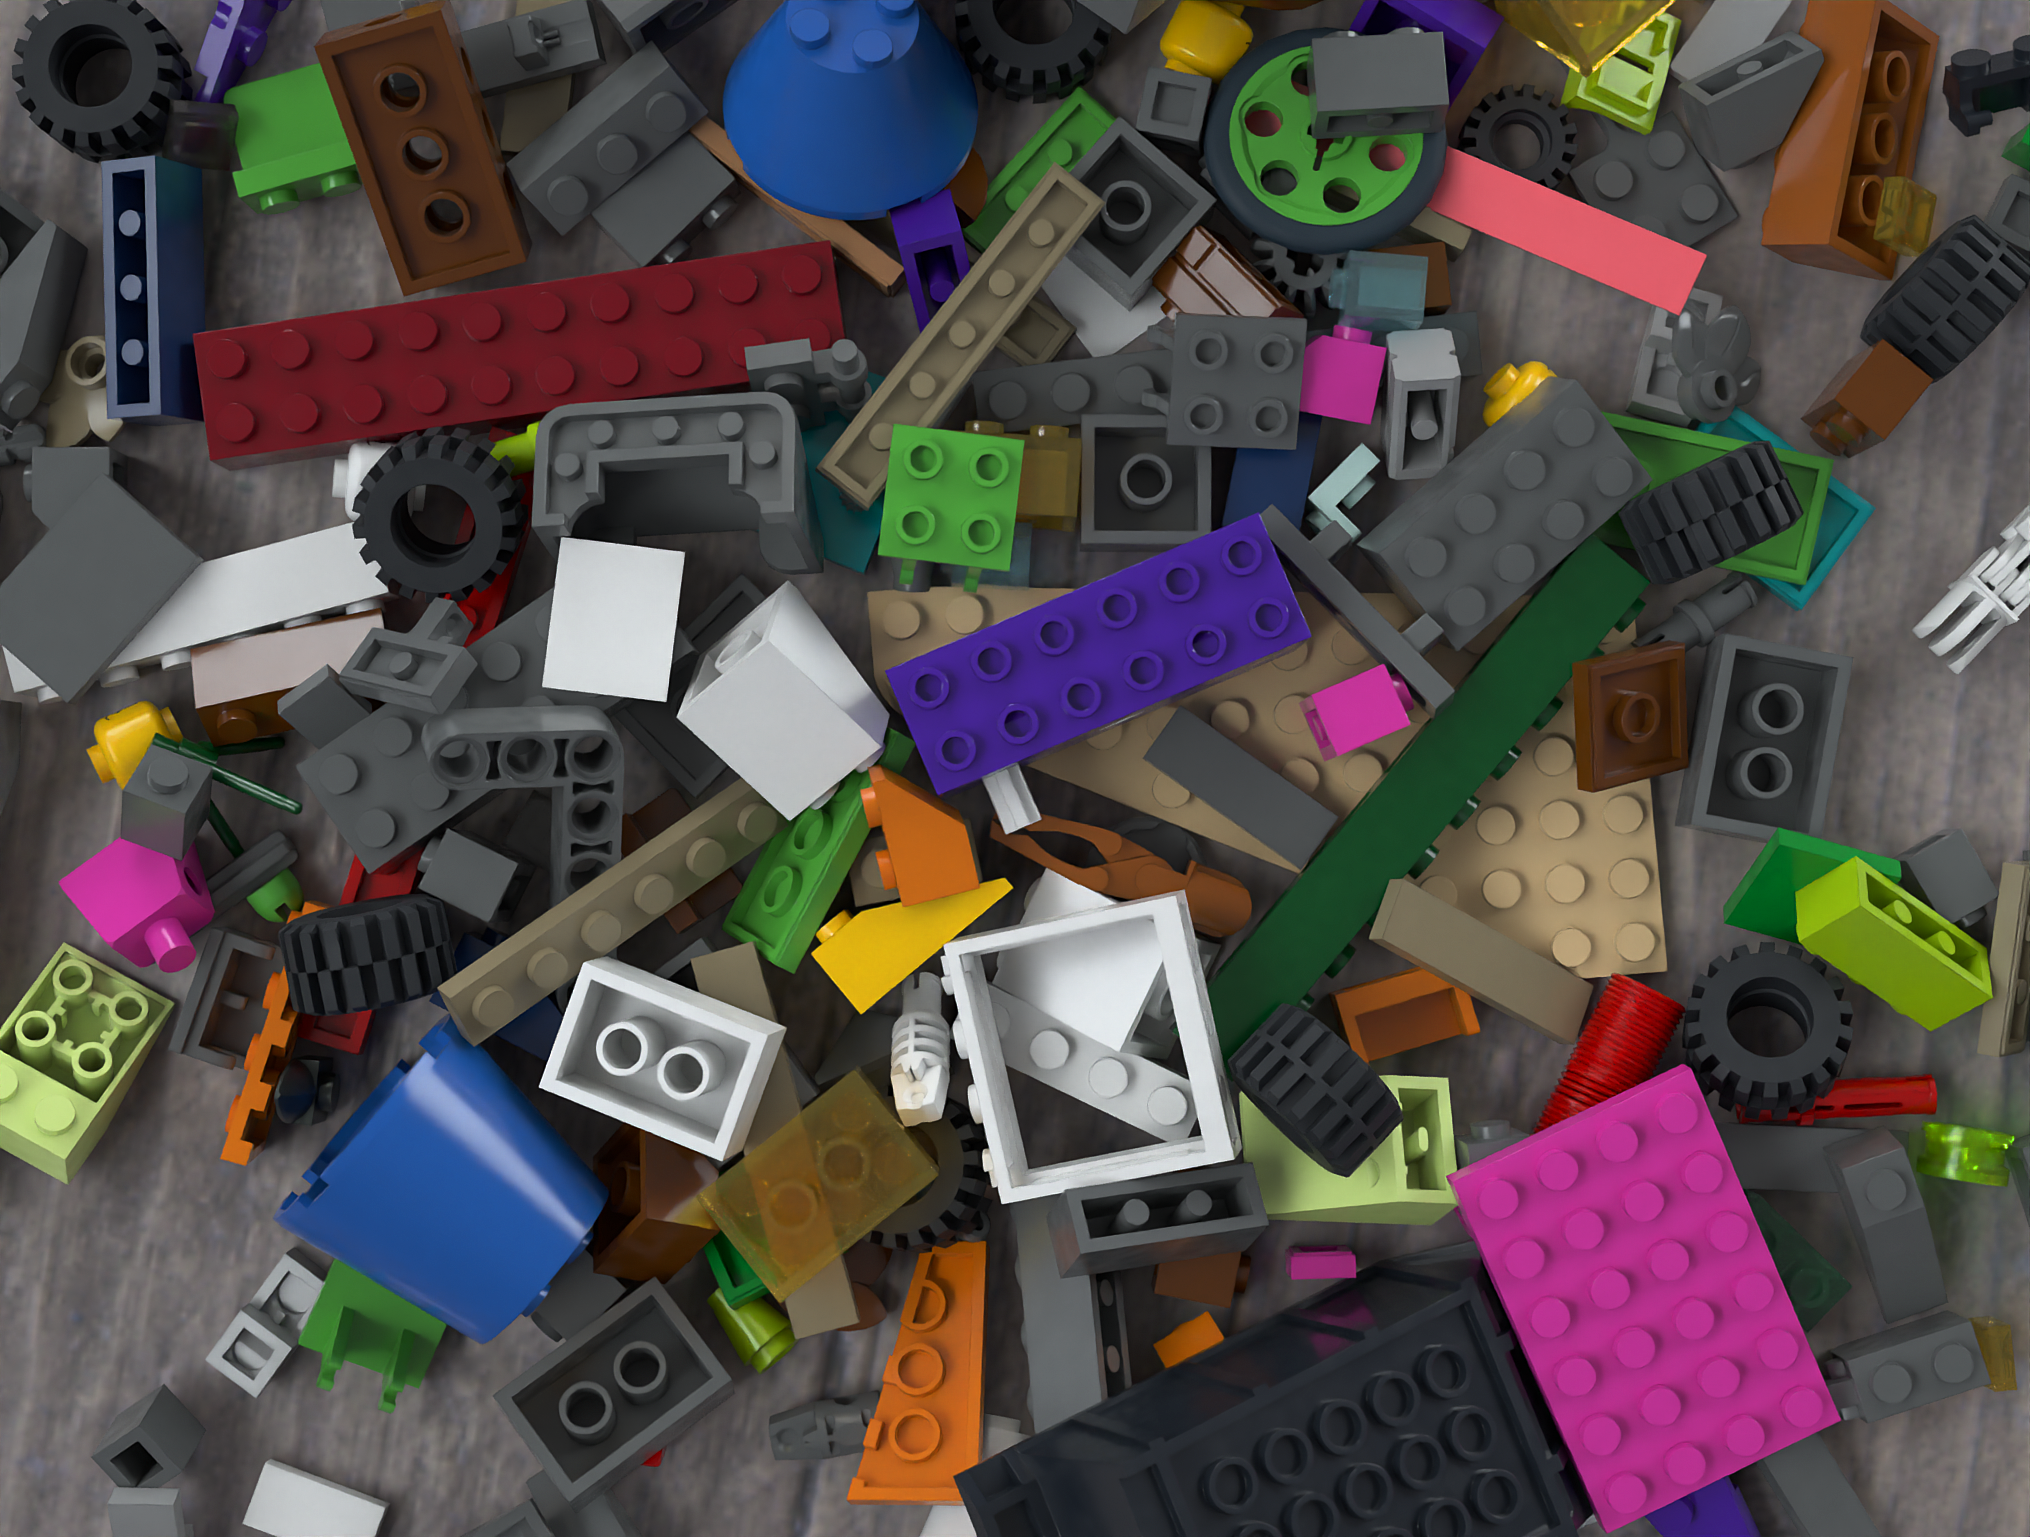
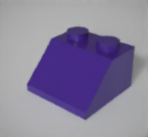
(1464, 24)

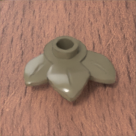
(79, 396)

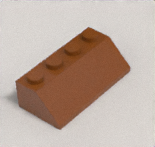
(1849, 135)

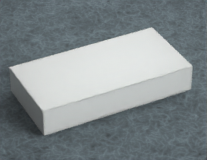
(306, 1505)

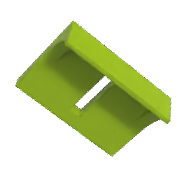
(1622, 89)

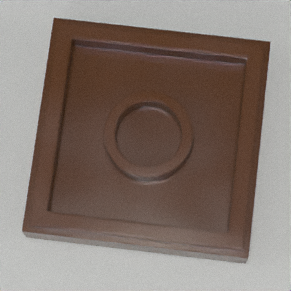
(1630, 715)

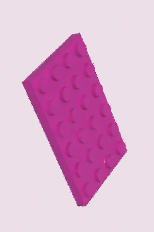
(1644, 1297)

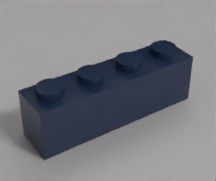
(153, 289)

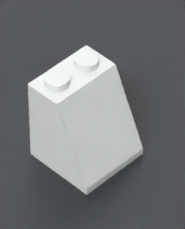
(785, 705)
(1098, 980)

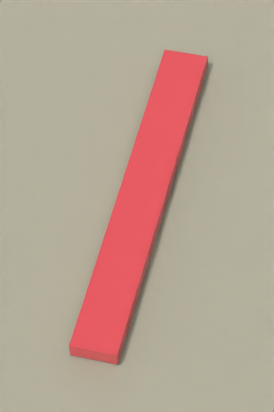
(1544, 223)

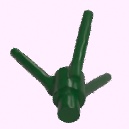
(207, 754)

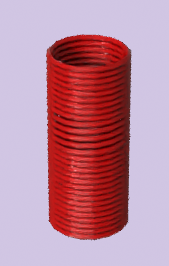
(1616, 1048)

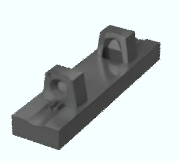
(527, 49)
(1402, 654)

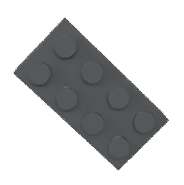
(1505, 510)

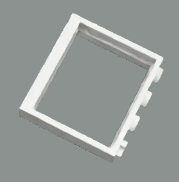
(991, 1094)

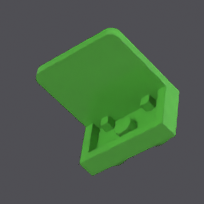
(290, 142)

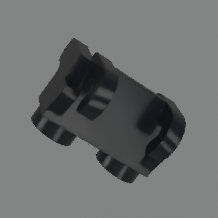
(1986, 84)

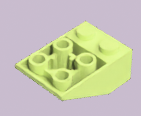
(72, 1059)
(1394, 1185)

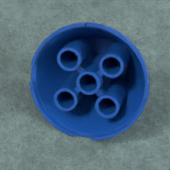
(850, 107)

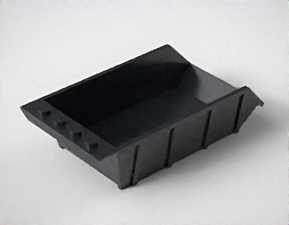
(1342, 1416)

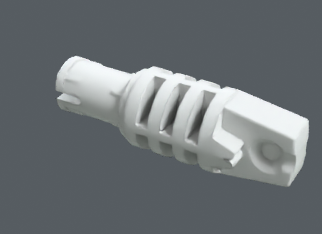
(920, 1052)

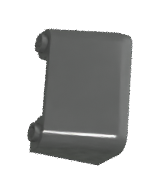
(678, 470)

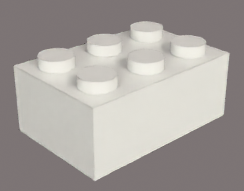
(662, 1057)

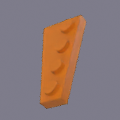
(266, 1059)
(932, 1387)

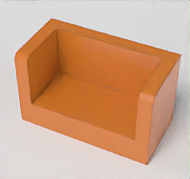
(1401, 1013)

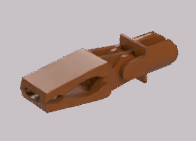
(1215, 899)

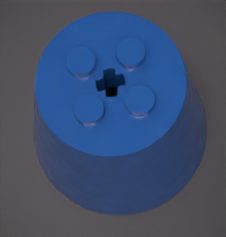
(450, 1190)

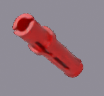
(1864, 1099)

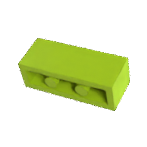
(1892, 944)

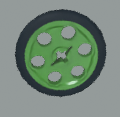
(1301, 218)

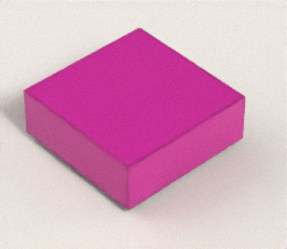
(1320, 1262)

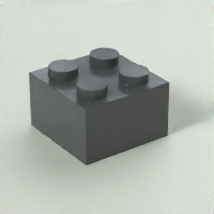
(1144, 216)
(1138, 487)

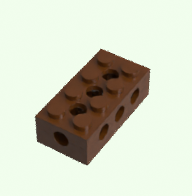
(397, 180)

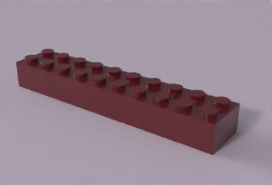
(507, 353)

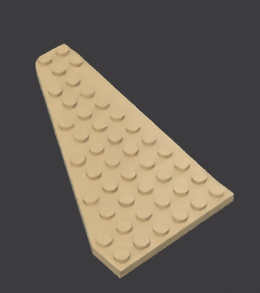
(1533, 861)

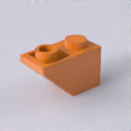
(924, 839)

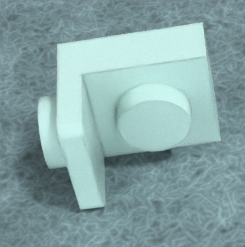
(1345, 484)

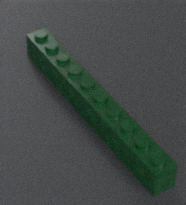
(1424, 791)

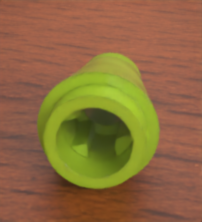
(755, 1331)

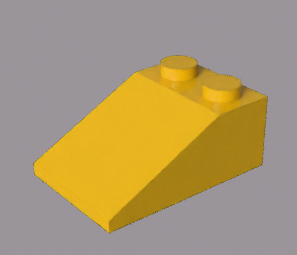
(887, 943)

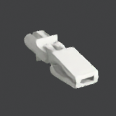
(1990, 594)

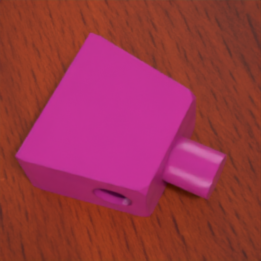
(143, 902)

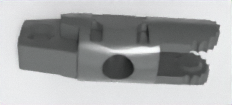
(823, 1427)

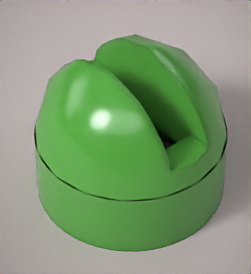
(274, 893)

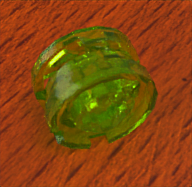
(1965, 1153)

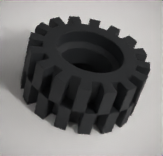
(1529, 110)

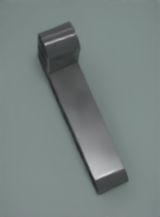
(549, 764)

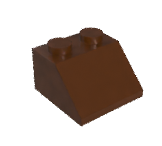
(652, 1207)

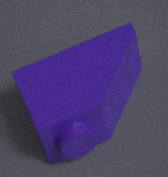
(930, 252)

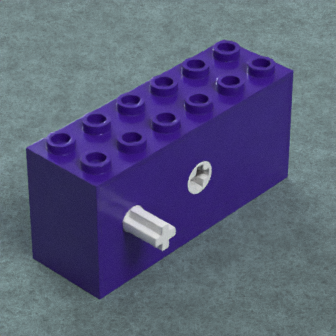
(1096, 662)

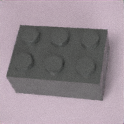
(1763, 739)
(615, 1394)

